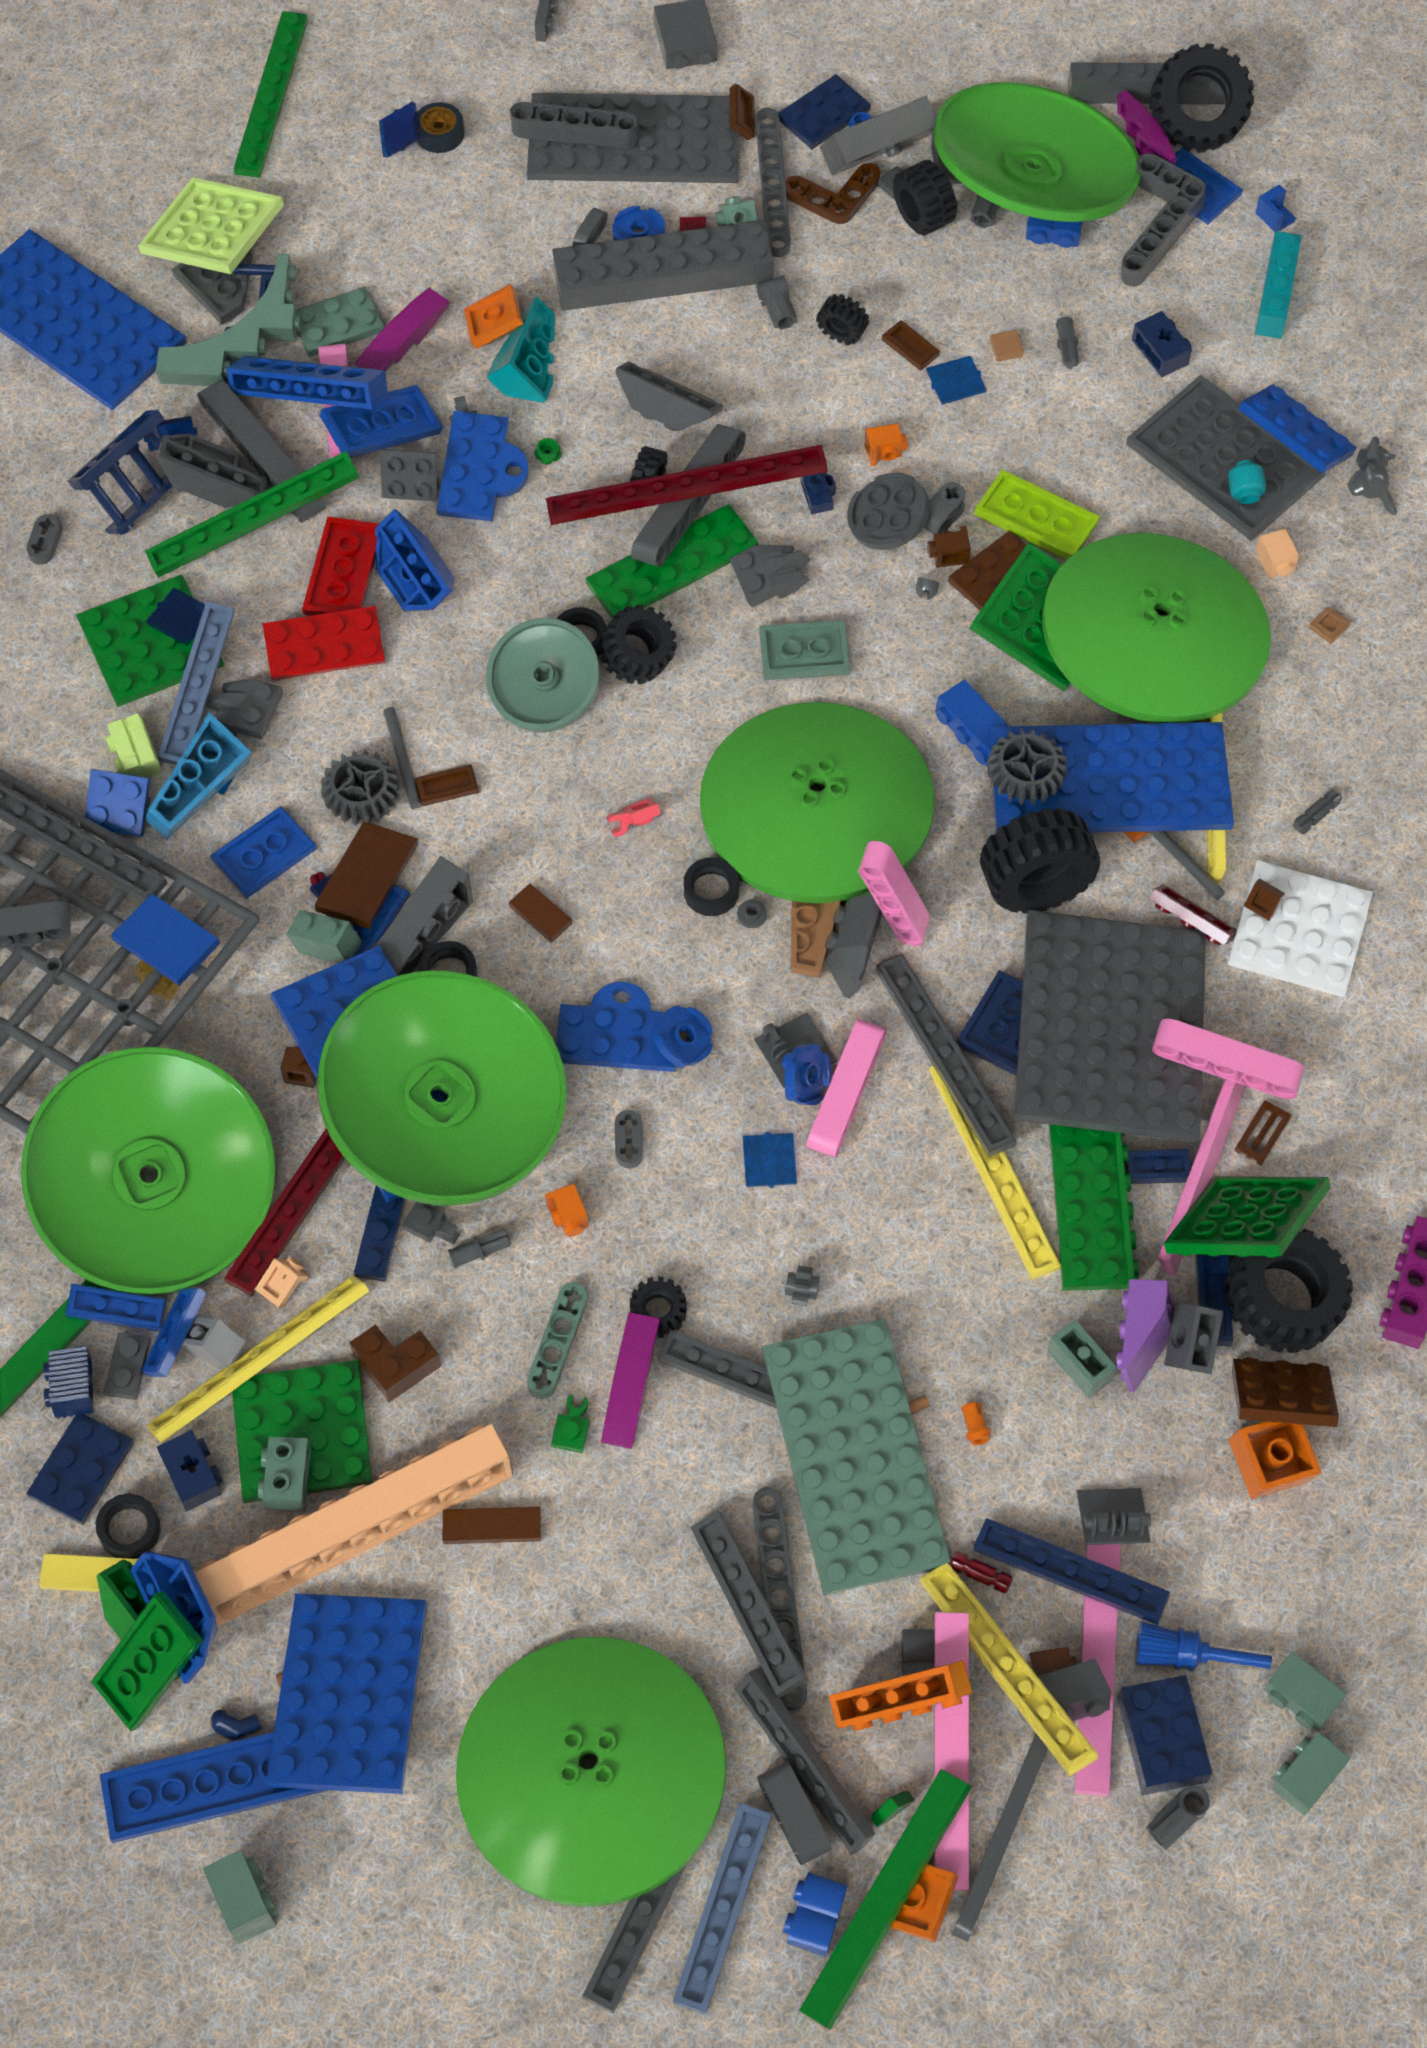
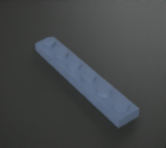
(196, 681)
(722, 1908)

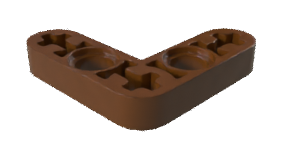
(840, 200)

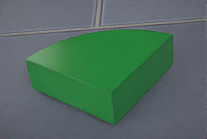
(891, 1808)

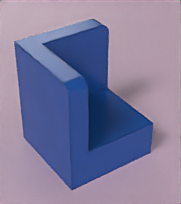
(1272, 211)

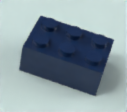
(1164, 1735)

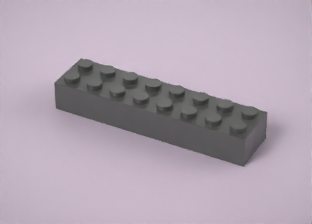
(662, 265)

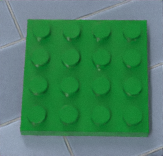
(1015, 611)
(128, 651)
(1247, 1216)
(310, 1404)

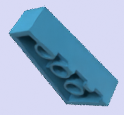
(199, 774)

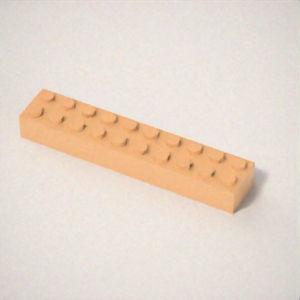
(354, 1523)

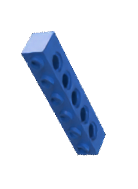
(308, 382)

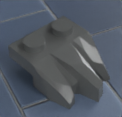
(769, 572)
(246, 706)

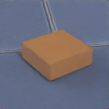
(1006, 345)
(1329, 625)

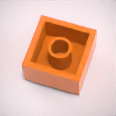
(1274, 1457)

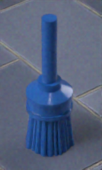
(1186, 1650)

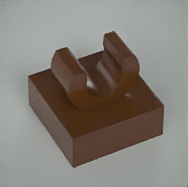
(1264, 899)

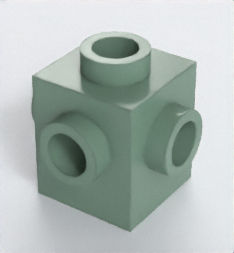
(733, 205)

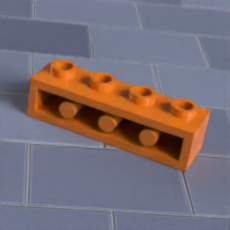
(901, 1694)

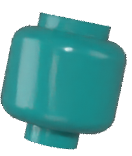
(1247, 482)

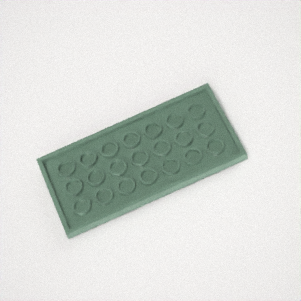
(855, 1457)

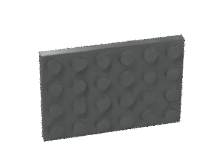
(1204, 437)

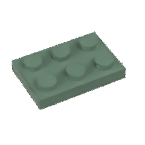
(339, 320)
(804, 650)

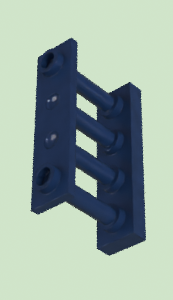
(107, 462)

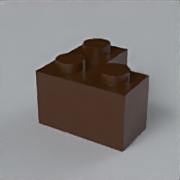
(398, 1367)

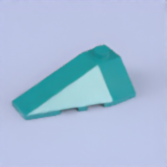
(523, 360)

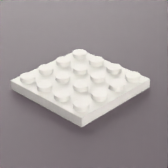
(1311, 934)

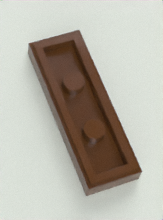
(491, 1525)

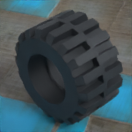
(925, 197)
(648, 627)

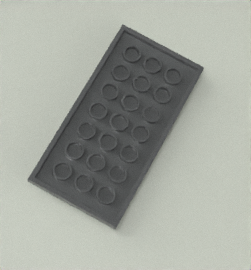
(677, 136)

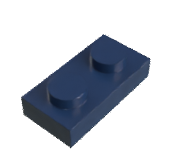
(1159, 1166)

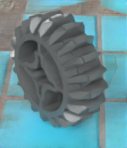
(1014, 775)
(350, 799)

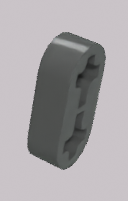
(591, 227)
(49, 540)
(622, 1139)

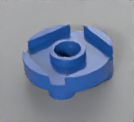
(633, 218)
(672, 1046)
(800, 1086)

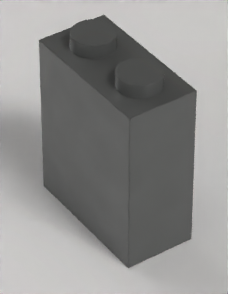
(685, 34)

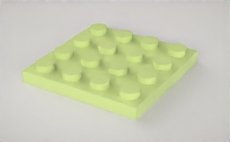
(211, 225)

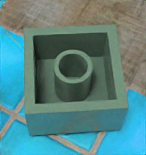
(240, 1899)

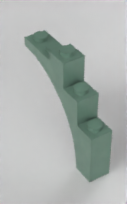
(270, 319)

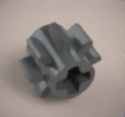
(802, 1285)

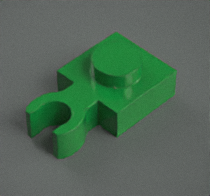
(571, 1429)

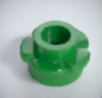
(547, 445)

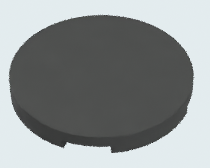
(888, 511)

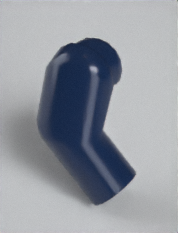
(232, 1727)

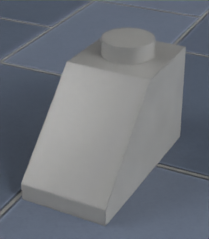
(213, 1342)

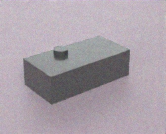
(879, 135)

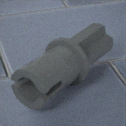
(1067, 342)
(479, 1248)

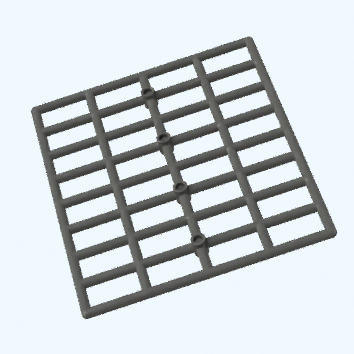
(57, 967)

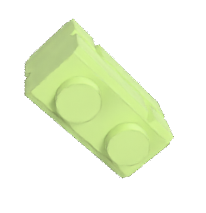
(133, 747)

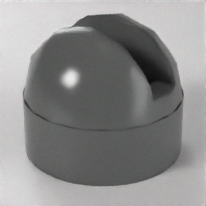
(928, 586)

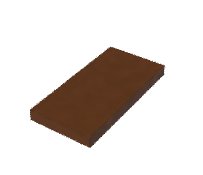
(366, 875)

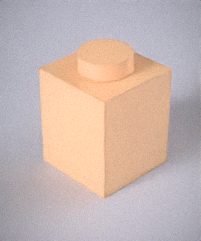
(1277, 553)

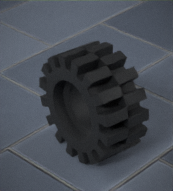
(842, 319)
(649, 464)
(664, 1290)

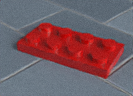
(341, 567)
(323, 643)

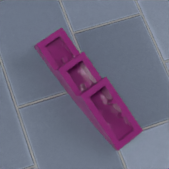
(1144, 128)
(403, 330)
(630, 1380)

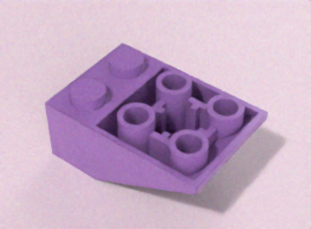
(1145, 1329)

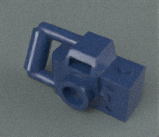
(819, 492)

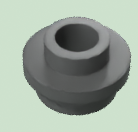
(748, 920)

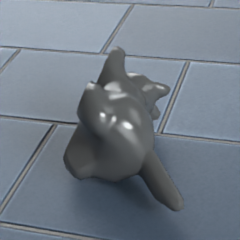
(1372, 478)

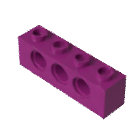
(1397, 1324)

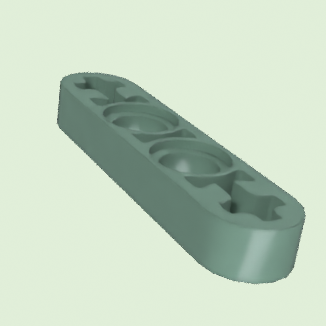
(557, 1340)

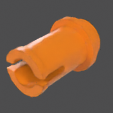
(977, 1432)

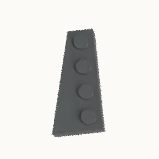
(426, 916)

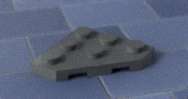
(218, 292)

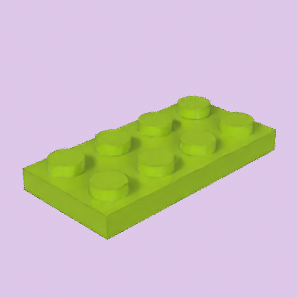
(1036, 515)

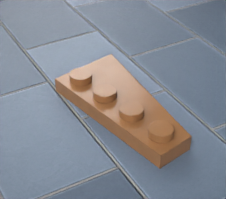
(809, 932)

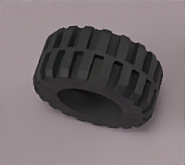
(1222, 69)
(1039, 860)
(1271, 1321)

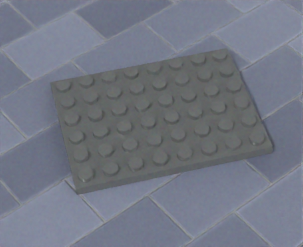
(1092, 1022)

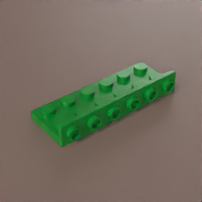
(1092, 1209)

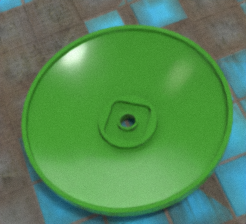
(1037, 151)
(1150, 665)
(804, 840)
(450, 1037)
(136, 1114)
(600, 1829)

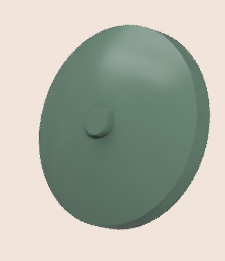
(543, 675)

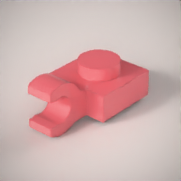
(637, 813)

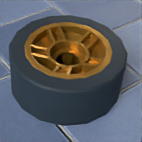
(440, 127)

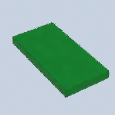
(147, 1661)

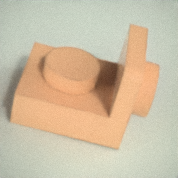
(281, 1280)

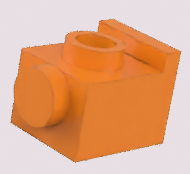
(884, 443)
(567, 1210)

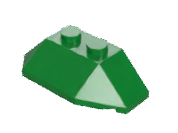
(120, 1597)

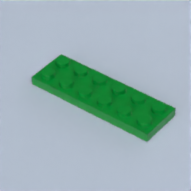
(701, 551)

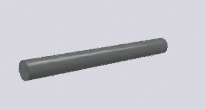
(402, 758)
(1189, 864)

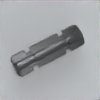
(1317, 811)

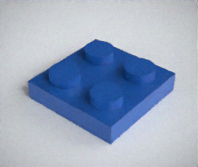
(118, 801)

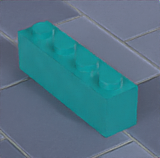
(1278, 284)

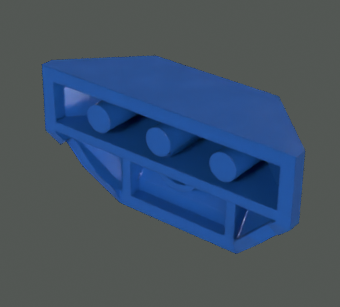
(410, 565)
(176, 1578)

